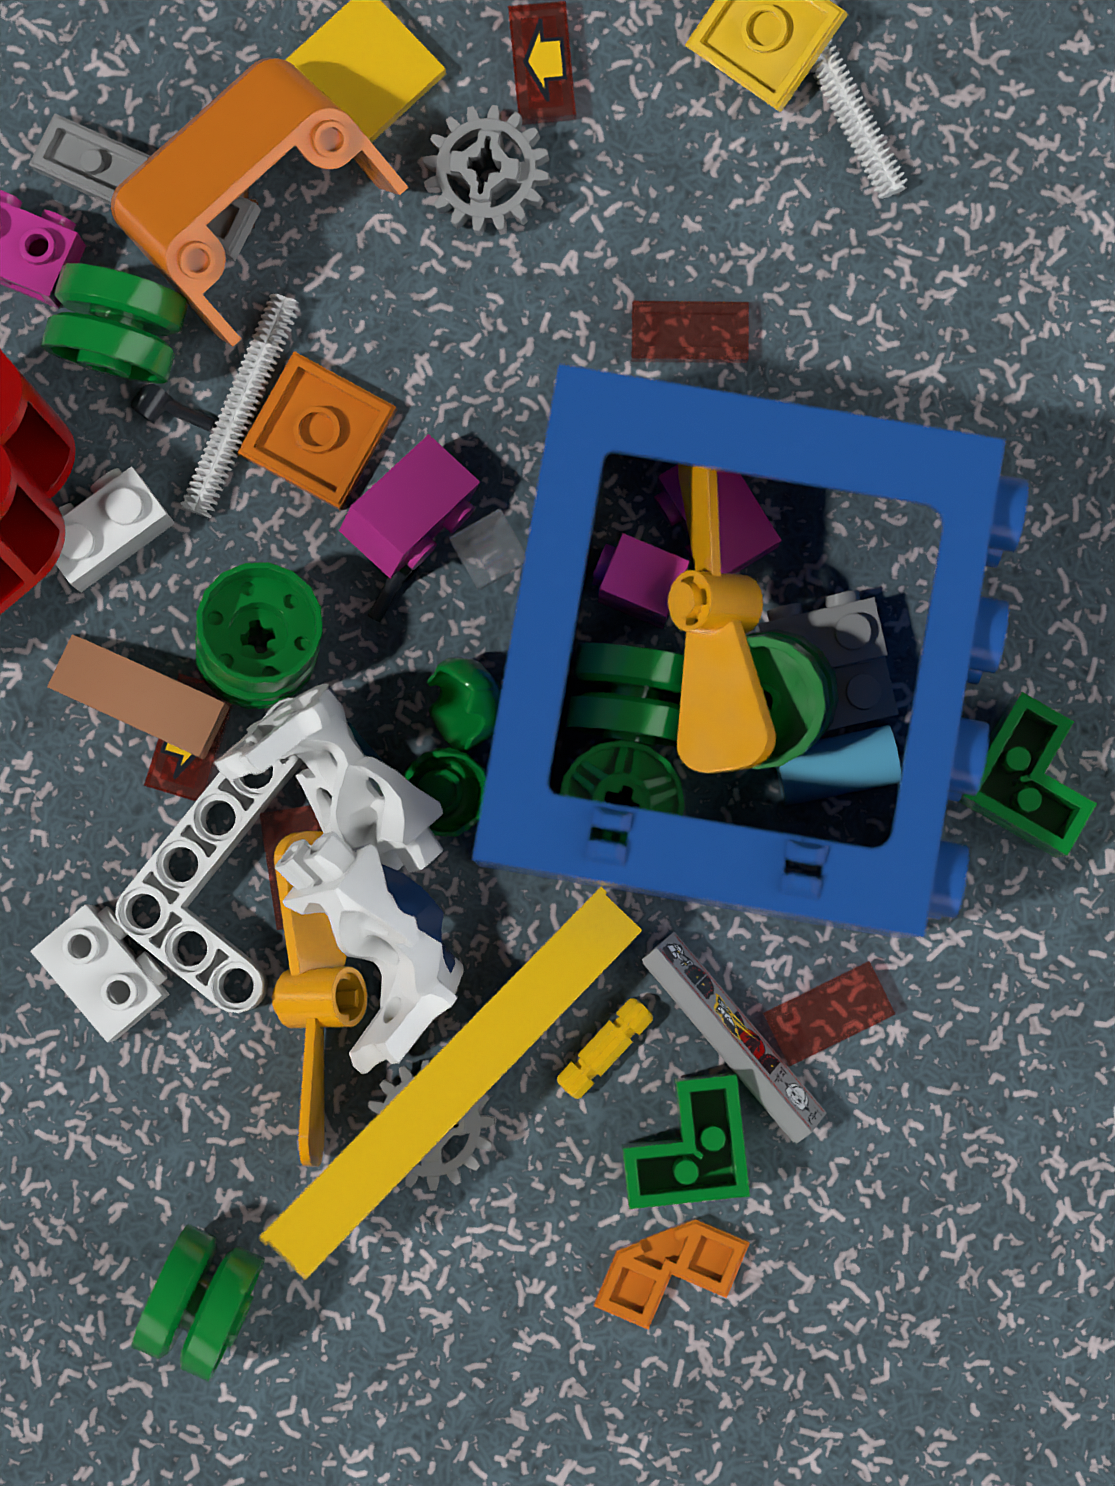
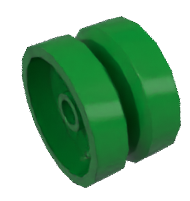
(114, 323)
(636, 688)
(801, 691)
(203, 1304)

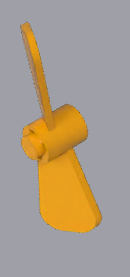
(722, 702)
(313, 996)

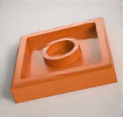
(317, 431)

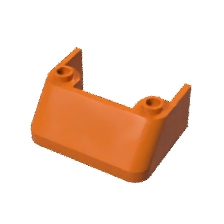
(218, 158)

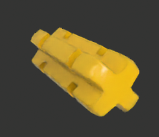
(604, 1048)

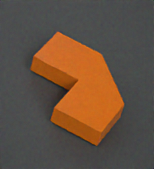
(687, 1250)

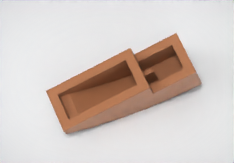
(138, 696)

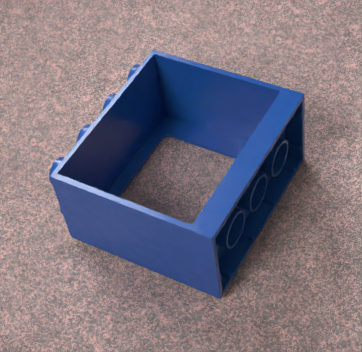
(715, 863)

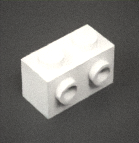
(109, 527)
(102, 971)

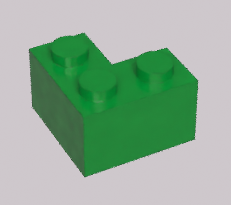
(1014, 779)
(707, 1157)

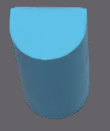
(841, 766)

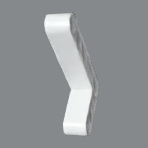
(176, 896)

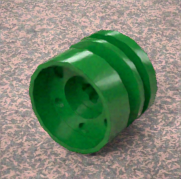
(266, 604)
(626, 766)

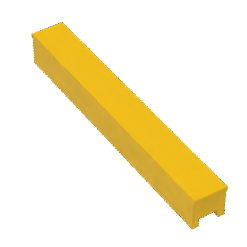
(450, 1084)

